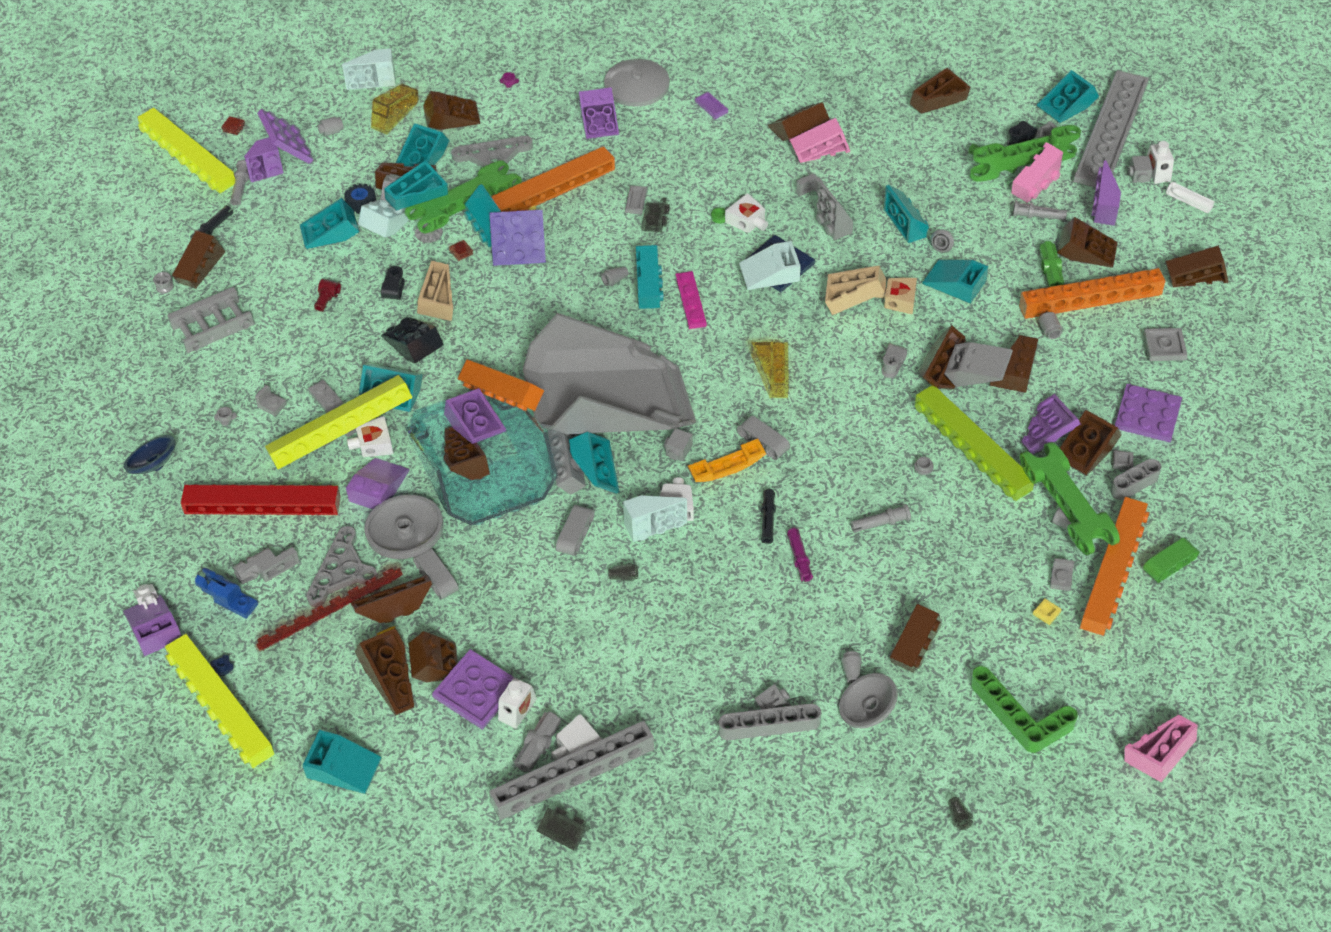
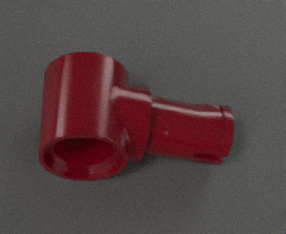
(327, 290)

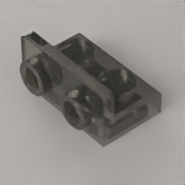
(655, 216)
(562, 828)

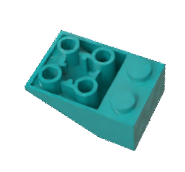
(958, 278)
(340, 762)

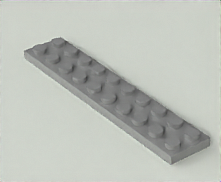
(1112, 126)

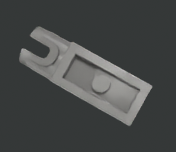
(265, 565)

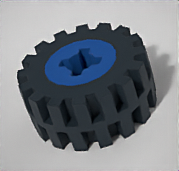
(358, 196)

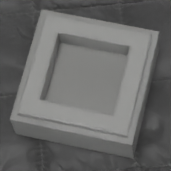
(1122, 460)

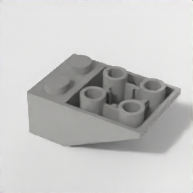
(832, 215)
(977, 364)

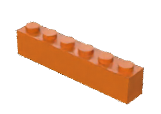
(500, 386)

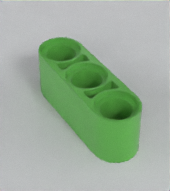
(1171, 560)

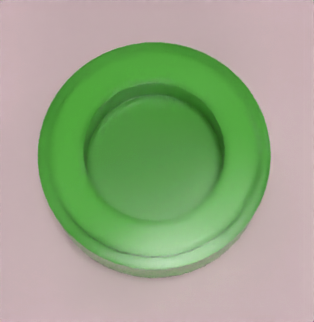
(718, 215)

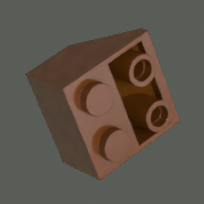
(431, 657)

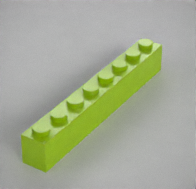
(973, 442)

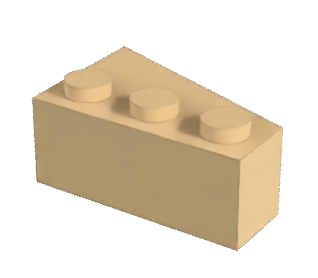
(853, 287)
(436, 293)

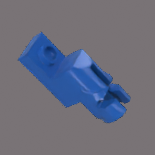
(226, 593)

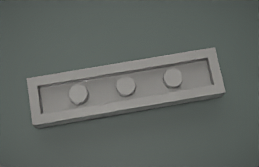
(327, 399)

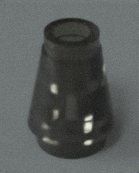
(624, 572)
(960, 814)

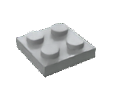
(1165, 344)

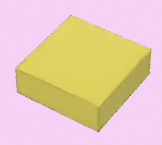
(1047, 611)

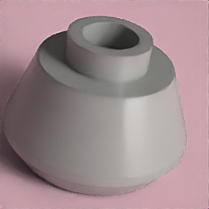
(942, 240)

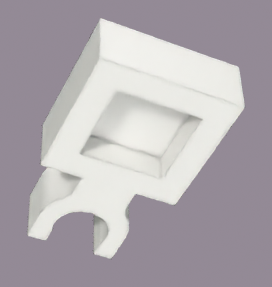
(146, 595)

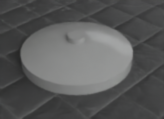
(637, 82)
(404, 526)

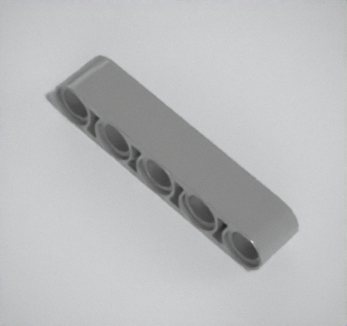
(759, 719)

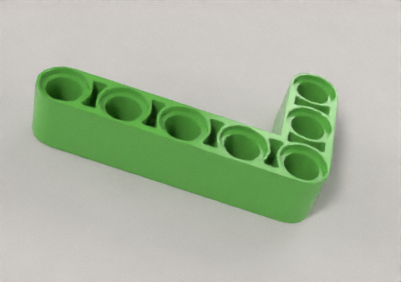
(1017, 714)

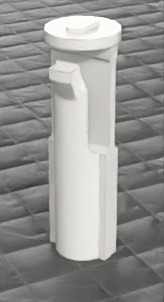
(1190, 197)

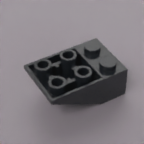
(413, 339)

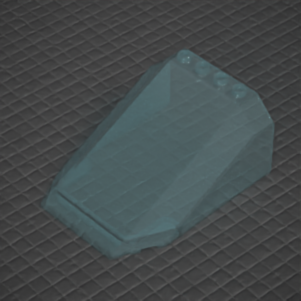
(517, 461)

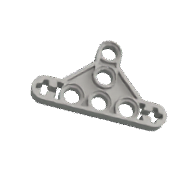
(485, 156)
(337, 577)

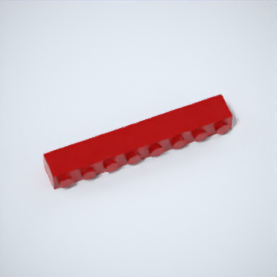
(260, 499)

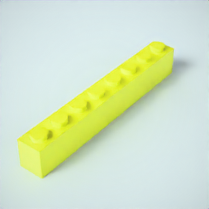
(186, 150)
(338, 422)
(219, 701)

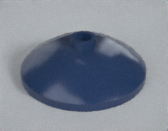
(150, 455)

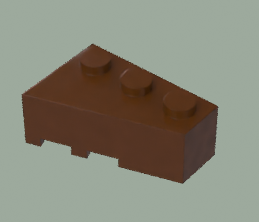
(940, 92)
(1197, 268)

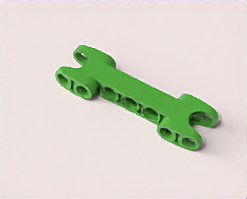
(1001, 158)
(438, 210)
(1084, 521)

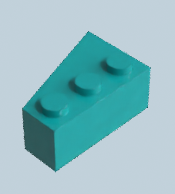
(416, 187)
(648, 277)

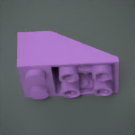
(598, 113)
(1106, 197)
(152, 626)

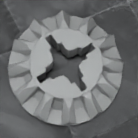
(428, 237)

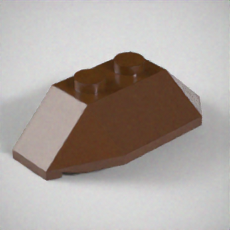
(938, 359)
(394, 601)

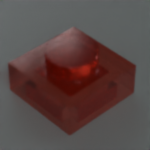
(233, 125)
(460, 250)

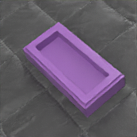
(711, 105)

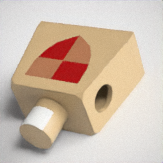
(900, 294)

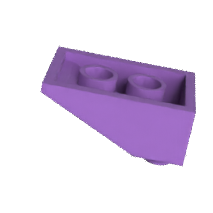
(473, 416)
(375, 483)

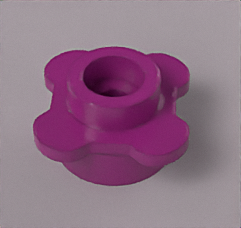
(509, 79)

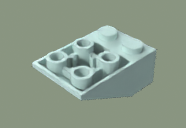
(370, 70)
(382, 218)
(771, 266)
(653, 515)

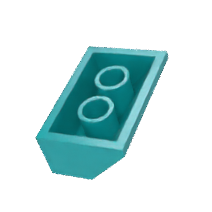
(478, 213)
(904, 215)
(374, 375)

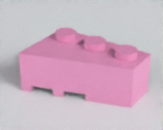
(820, 141)
(1039, 175)
(1162, 749)

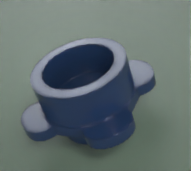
(222, 670)

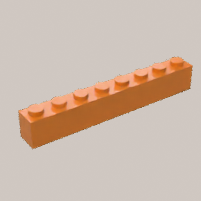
(556, 181)
(1114, 567)

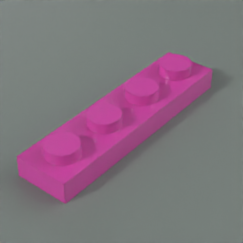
(690, 300)

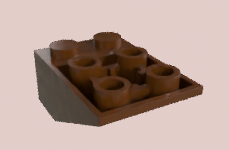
(449, 111)
(1086, 244)

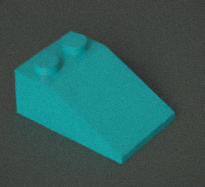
(1068, 97)
(423, 145)
(330, 225)
(595, 459)

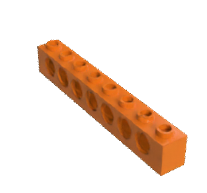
(1092, 293)

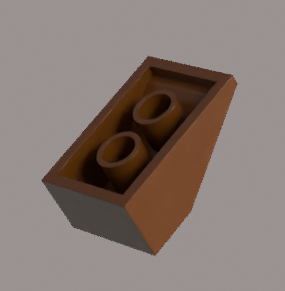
(1090, 442)

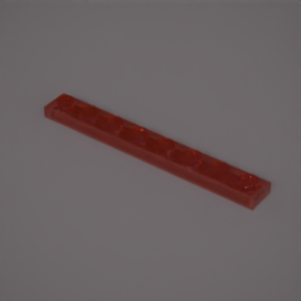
(320, 613)

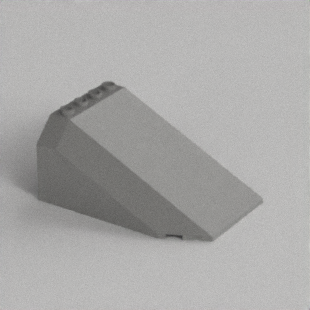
(603, 381)

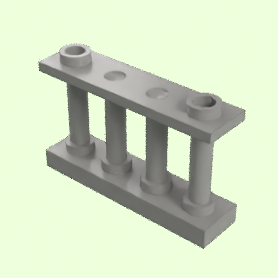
(204, 308)

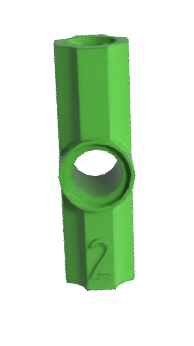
(1051, 264)

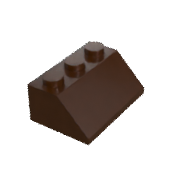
(800, 121)

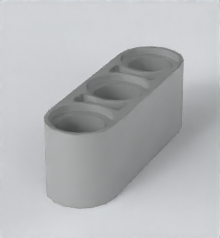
(772, 442)
(1136, 479)
(575, 530)
(441, 579)

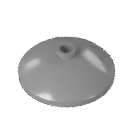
(868, 700)

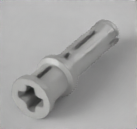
(241, 177)
(1034, 211)
(889, 517)

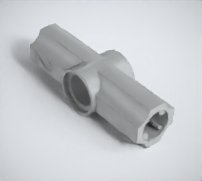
(537, 742)

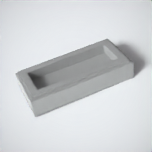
(636, 199)

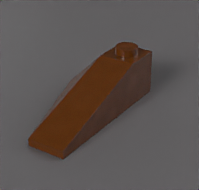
(464, 457)
(387, 668)

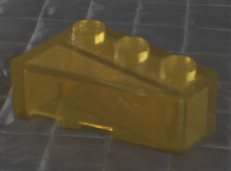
(392, 107)
(772, 364)

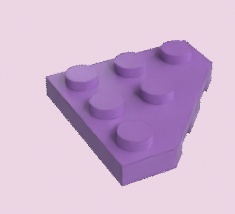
(1052, 423)

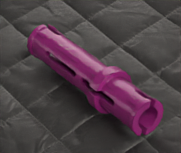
(801, 561)

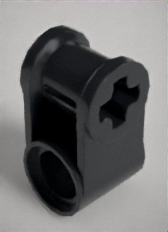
(1021, 133)
(393, 283)

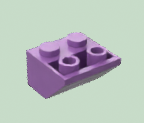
(263, 160)

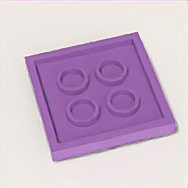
(285, 136)
(1148, 412)
(473, 689)

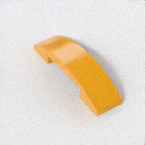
(729, 464)

